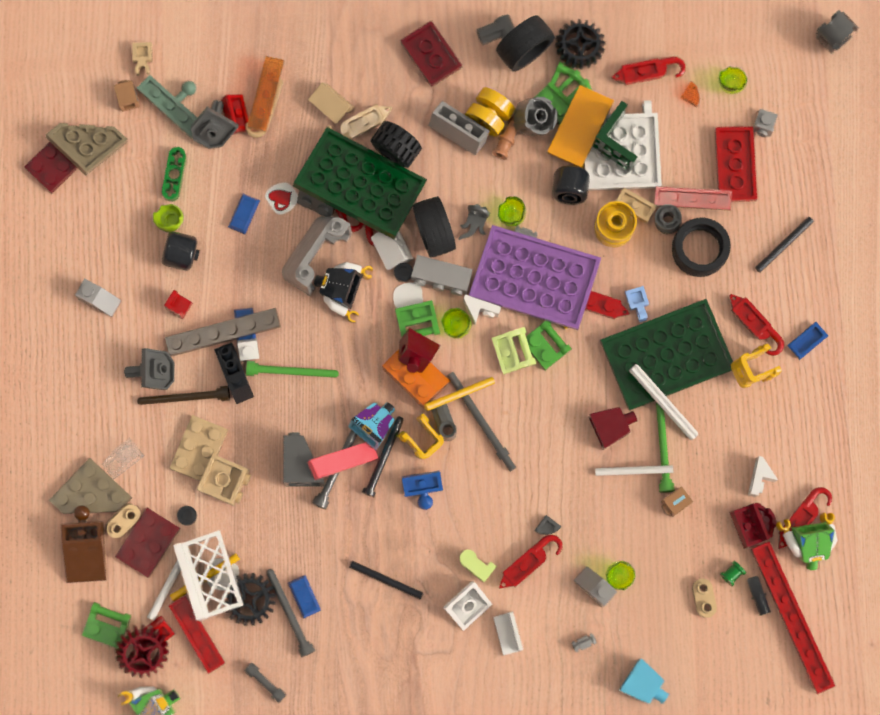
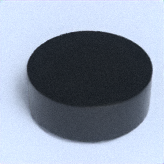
(403, 272)
(187, 515)

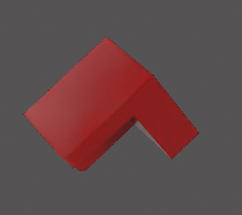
(178, 304)

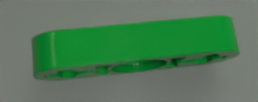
(167, 186)

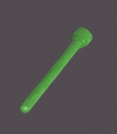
(254, 368)
(666, 483)

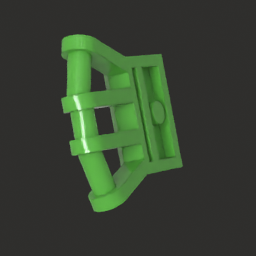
(555, 94)

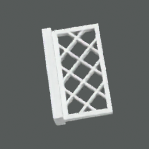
(191, 577)

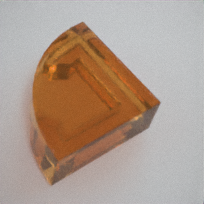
(691, 94)

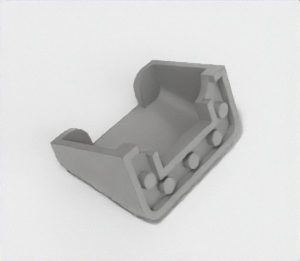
(297, 268)

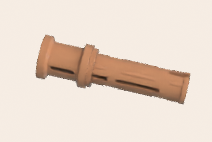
(505, 141)

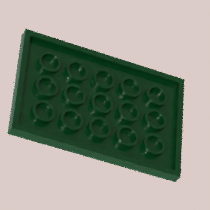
(359, 183)
(671, 350)

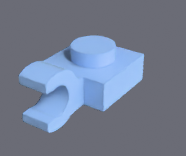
(638, 300)

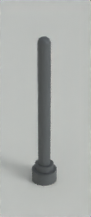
(322, 498)
(305, 647)

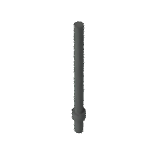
(502, 453)

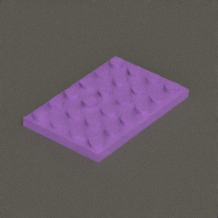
(535, 277)

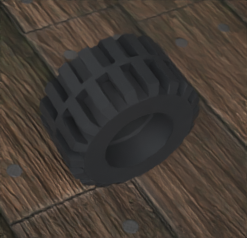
(396, 144)

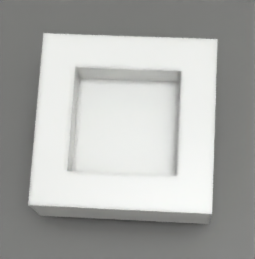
(248, 349)

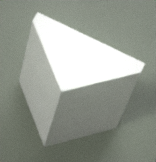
(467, 605)

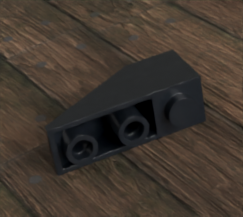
(234, 373)

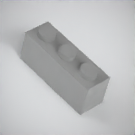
(458, 128)
(441, 275)

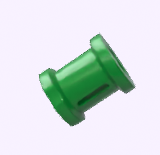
(733, 573)

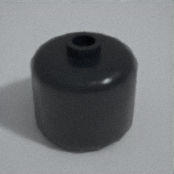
(571, 185)
(180, 251)

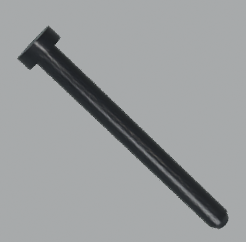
(383, 458)

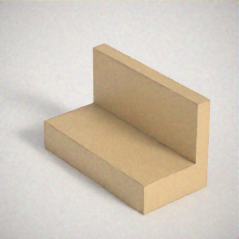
(330, 102)

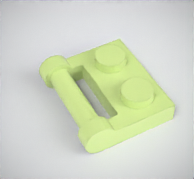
(507, 351)

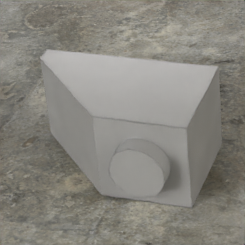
(97, 297)
(595, 586)

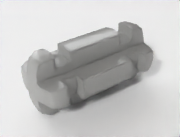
(525, 231)
(584, 642)

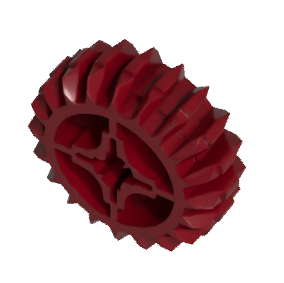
(136, 656)

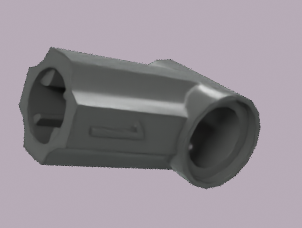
(495, 30)
(443, 419)

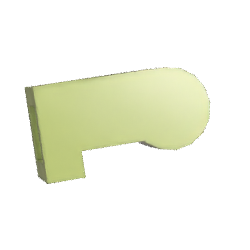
(475, 566)

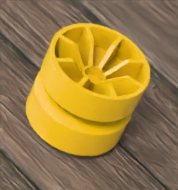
(491, 110)
(615, 224)

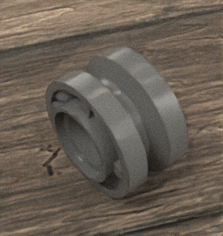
(668, 210)

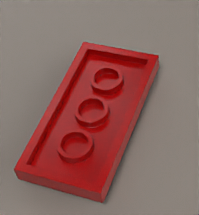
(736, 162)

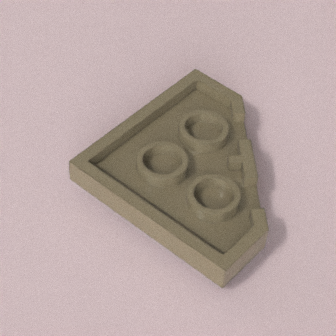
(86, 144)
(90, 488)

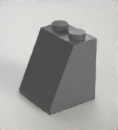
(296, 469)

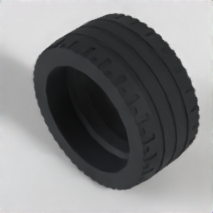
(525, 43)
(434, 227)
(717, 232)

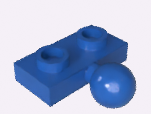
(421, 485)

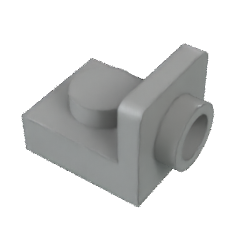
(765, 123)

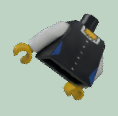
(341, 286)

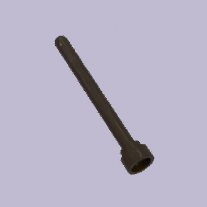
(221, 393)

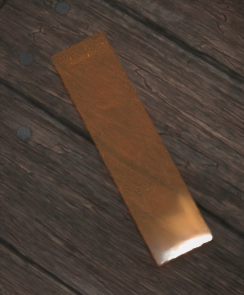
(265, 94)

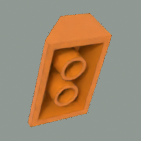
(420, 386)

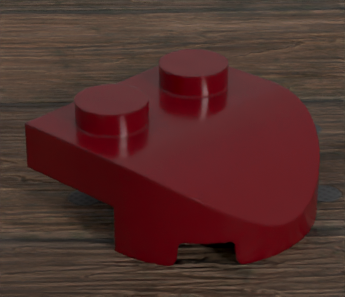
(753, 524)

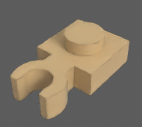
(142, 55)

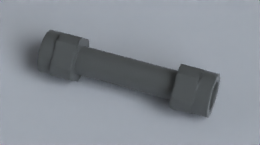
(253, 671)

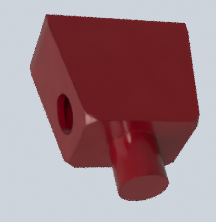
(416, 351)
(611, 425)

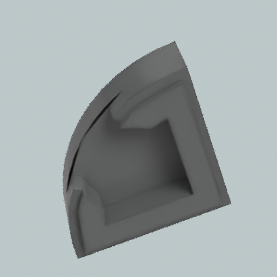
(547, 526)

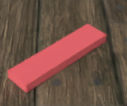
(342, 460)

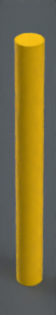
(458, 394)
(212, 572)

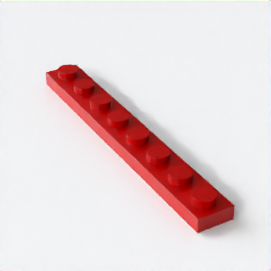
(793, 618)

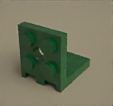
(611, 149)

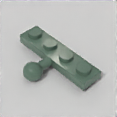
(170, 105)

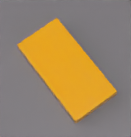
(580, 126)

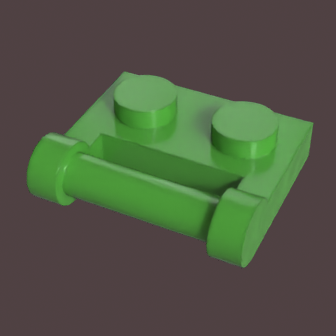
(418, 314)
(541, 348)
(103, 631)

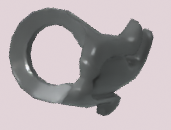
(477, 218)

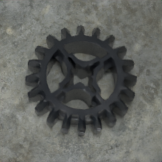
(587, 43)
(265, 591)

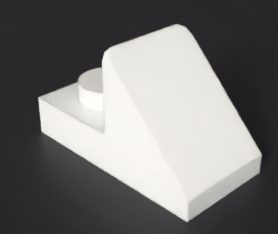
(476, 306)
(760, 472)

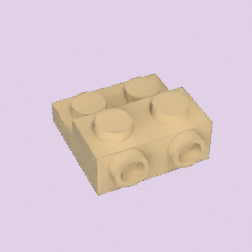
(224, 480)

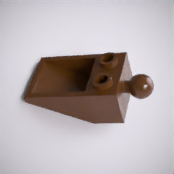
(85, 553)

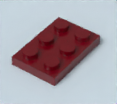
(431, 53)
(50, 167)
(147, 542)

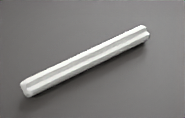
(663, 401)

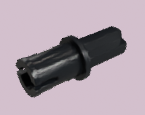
(758, 595)

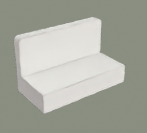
(391, 250)
(508, 633)

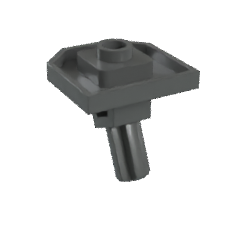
(212, 128)
(155, 369)

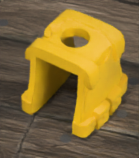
(741, 363)
(423, 420)

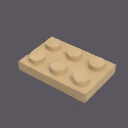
(197, 446)

